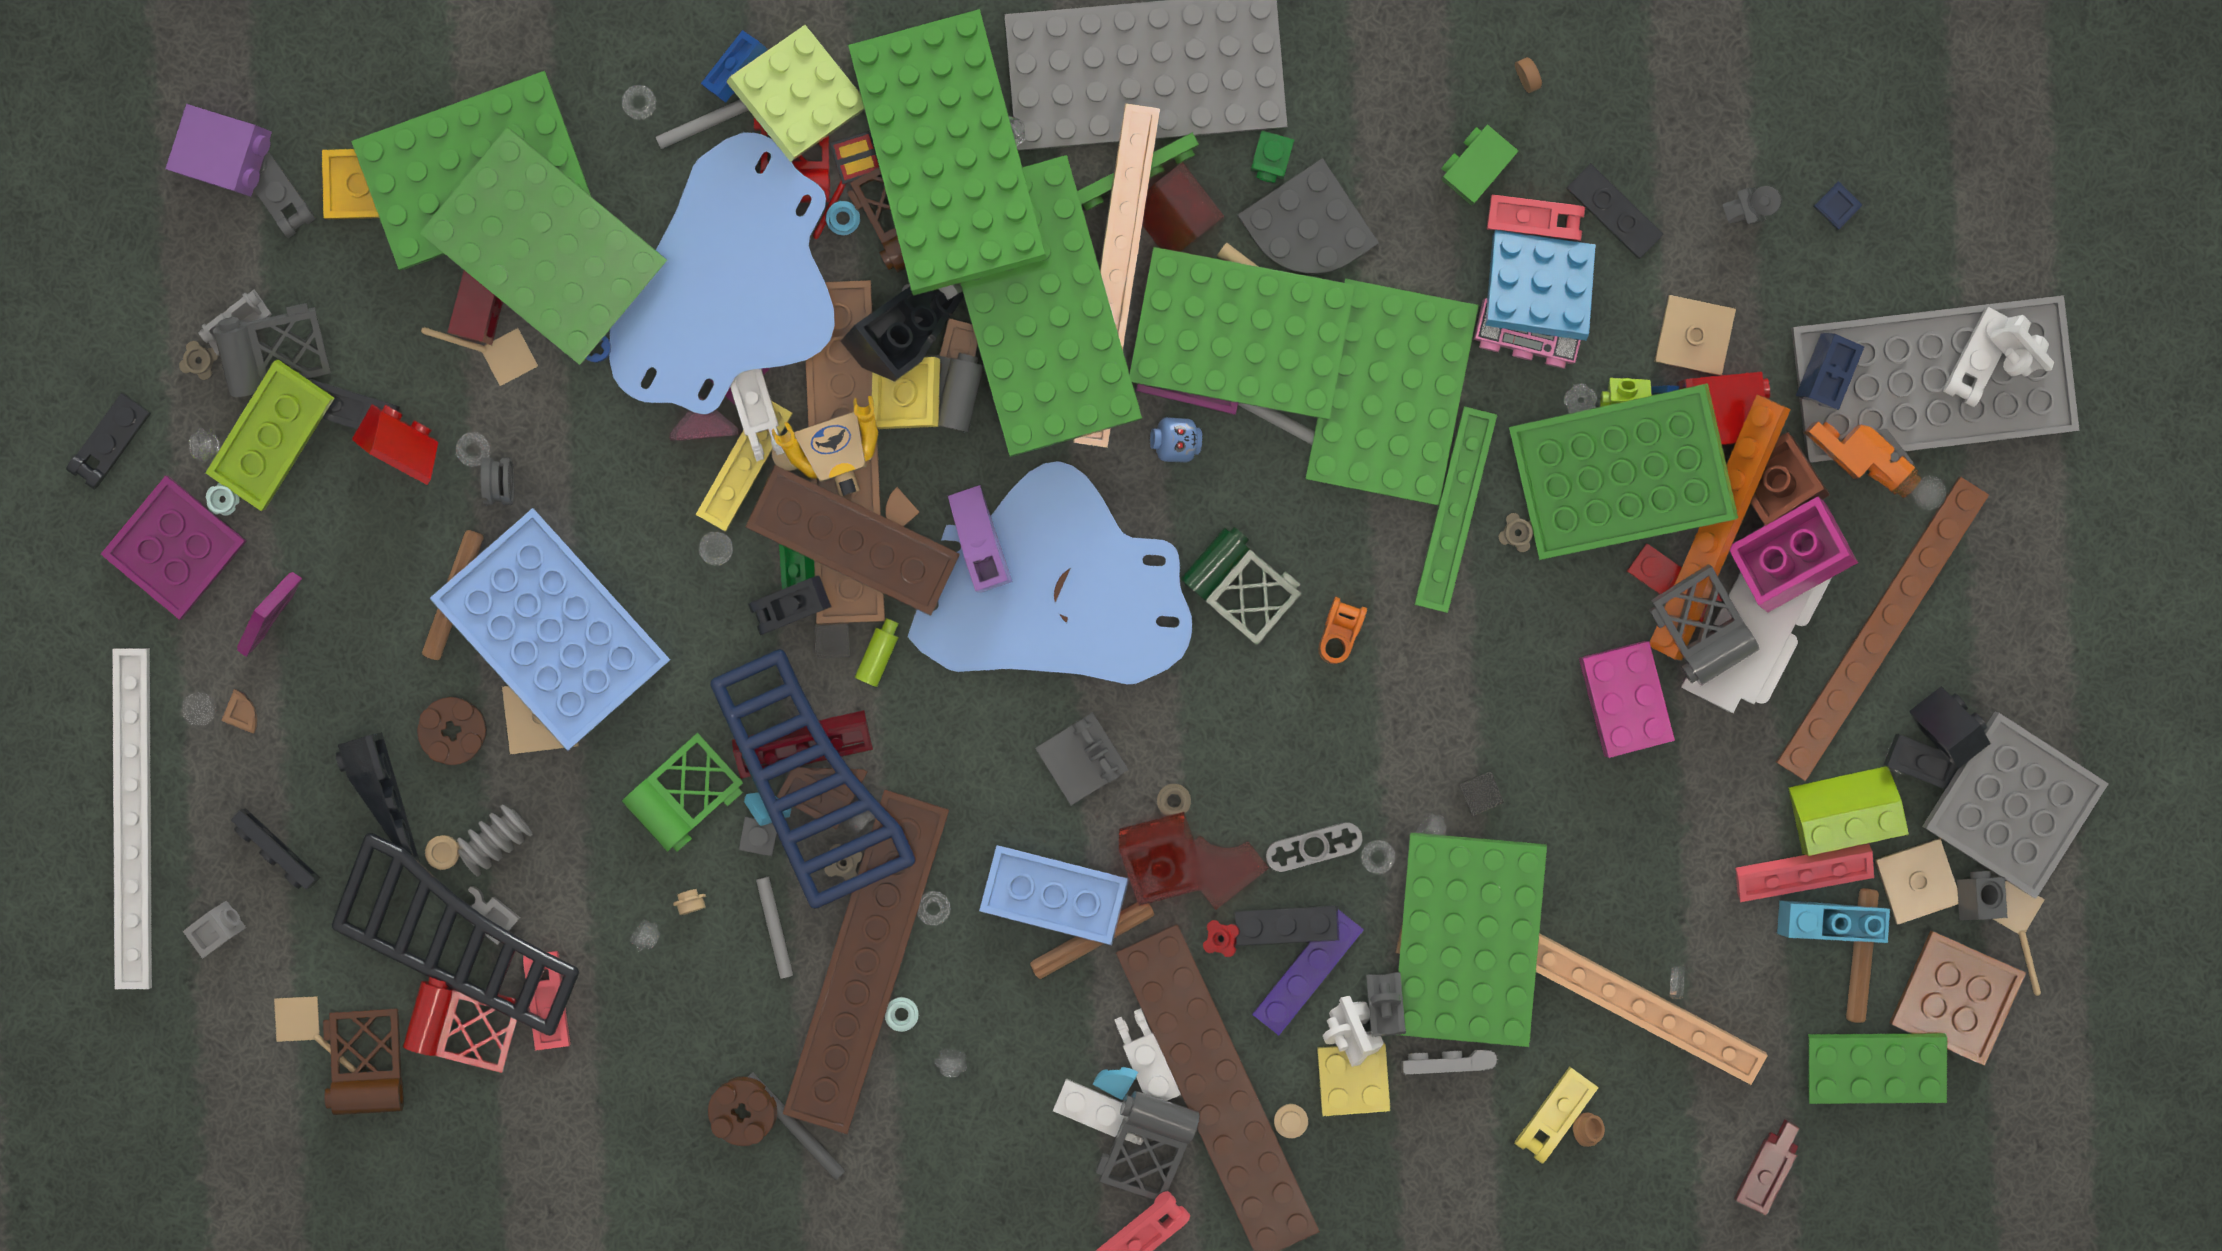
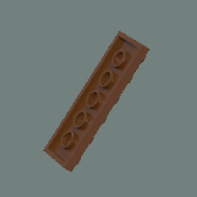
(852, 540)

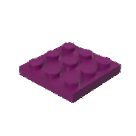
(173, 547)

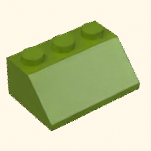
(1847, 811)

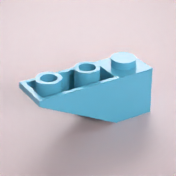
(1833, 921)

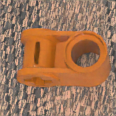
(1341, 629)

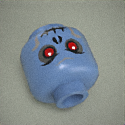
(1176, 439)

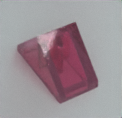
(704, 426)

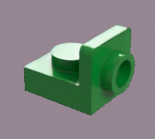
(1271, 156)

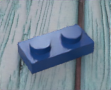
(738, 55)

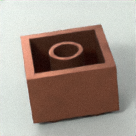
(1786, 482)

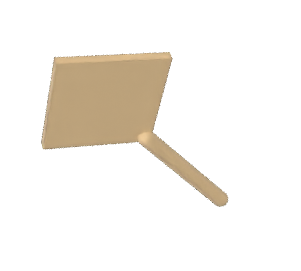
(507, 356)
(2021, 912)
(299, 1020)

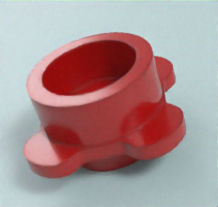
(1229, 933)

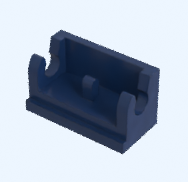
(1830, 370)

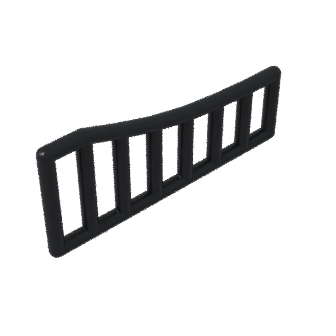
(454, 906)

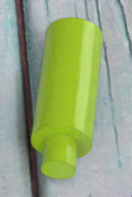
(878, 653)

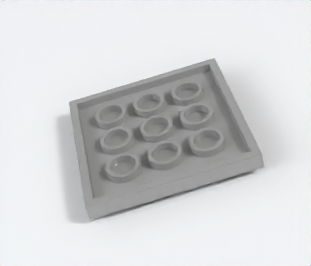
(2016, 806)

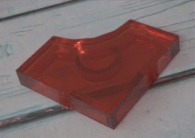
(1227, 869)

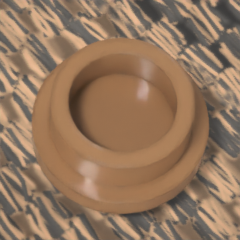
(1588, 1129)

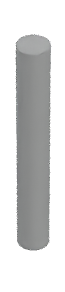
(701, 123)
(1282, 422)
(774, 927)

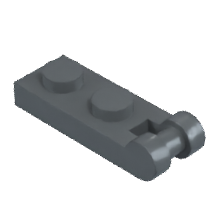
(278, 194)

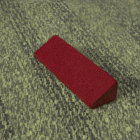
(840, 730)

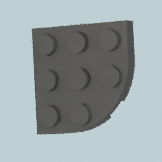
(1309, 223)

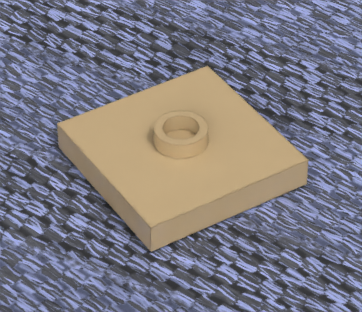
(1695, 335)
(524, 728)
(1918, 881)

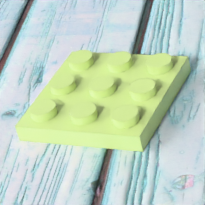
(797, 93)

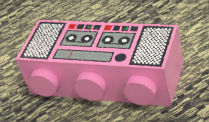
(1526, 344)

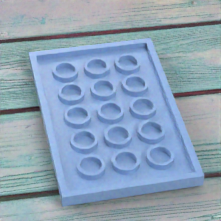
(550, 629)

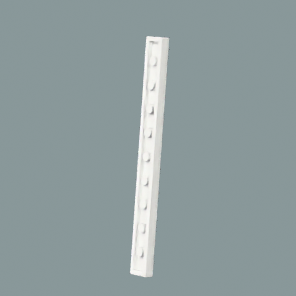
(132, 818)

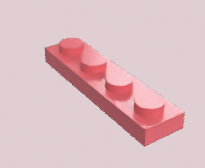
(1804, 873)

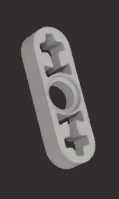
(1335, 831)

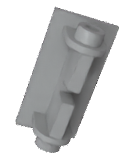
(247, 309)

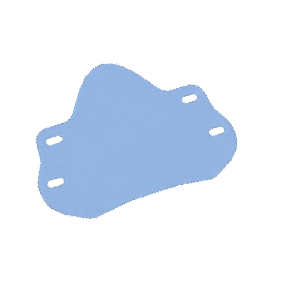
(733, 283)
(1110, 596)

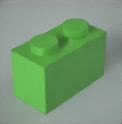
(1479, 164)

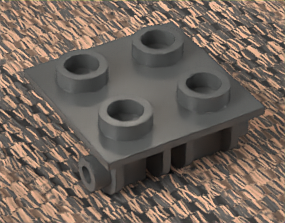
(1081, 758)

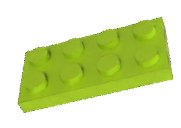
(269, 435)

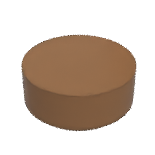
(1528, 74)

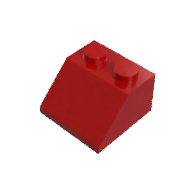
(397, 442)

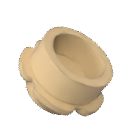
(690, 901)

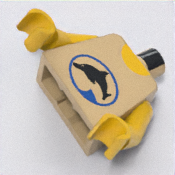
(833, 447)

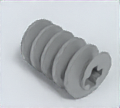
(491, 839)

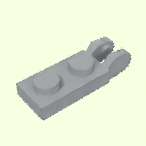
(1451, 1062)

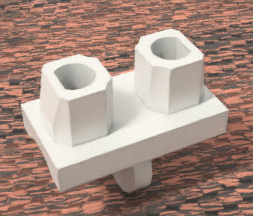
(2022, 350)
(1349, 1033)

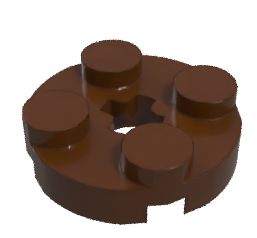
(435, 720)
(757, 1100)

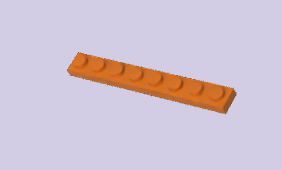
(1715, 540)

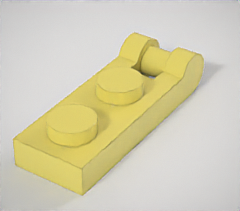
(1557, 1114)

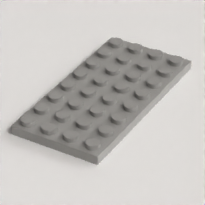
(1195, 60)
(1909, 363)

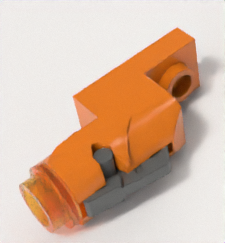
(1870, 451)

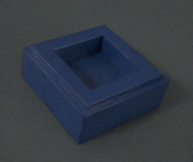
(1838, 205)

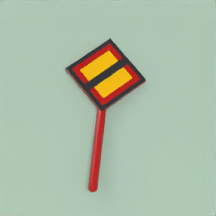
(853, 159)

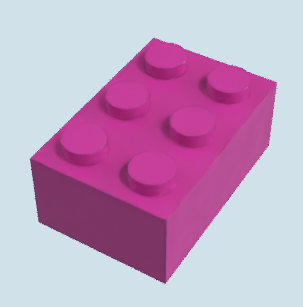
(1792, 554)
(1626, 699)

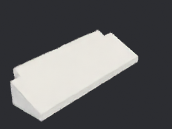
(1760, 672)

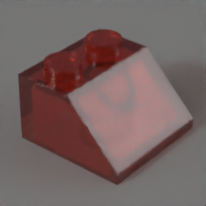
(1178, 210)
(1160, 858)

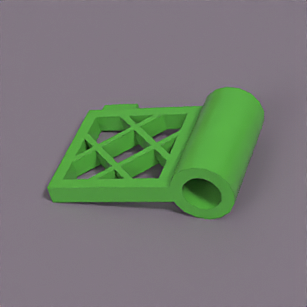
(662, 813)

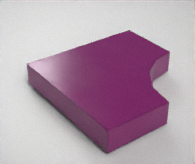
(267, 612)

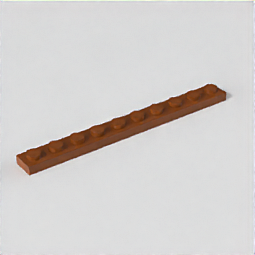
(1882, 628)

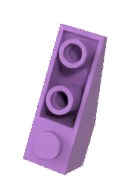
(979, 540)

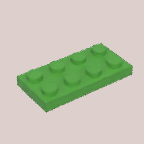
(1877, 1068)

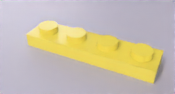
(738, 476)

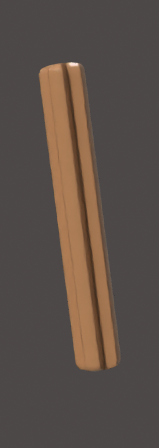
(441, 625)
(1079, 946)
(1861, 966)

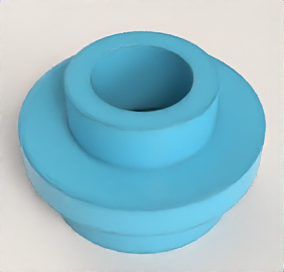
(842, 206)

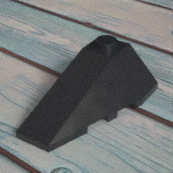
(900, 332)
(373, 777)

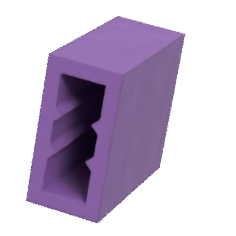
(219, 150)

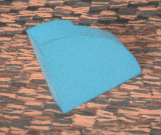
(758, 810)
(1115, 1081)

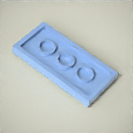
(1054, 895)

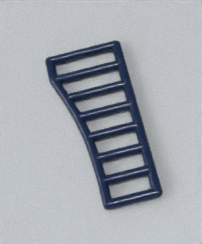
(843, 775)

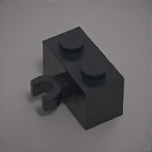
(1950, 726)

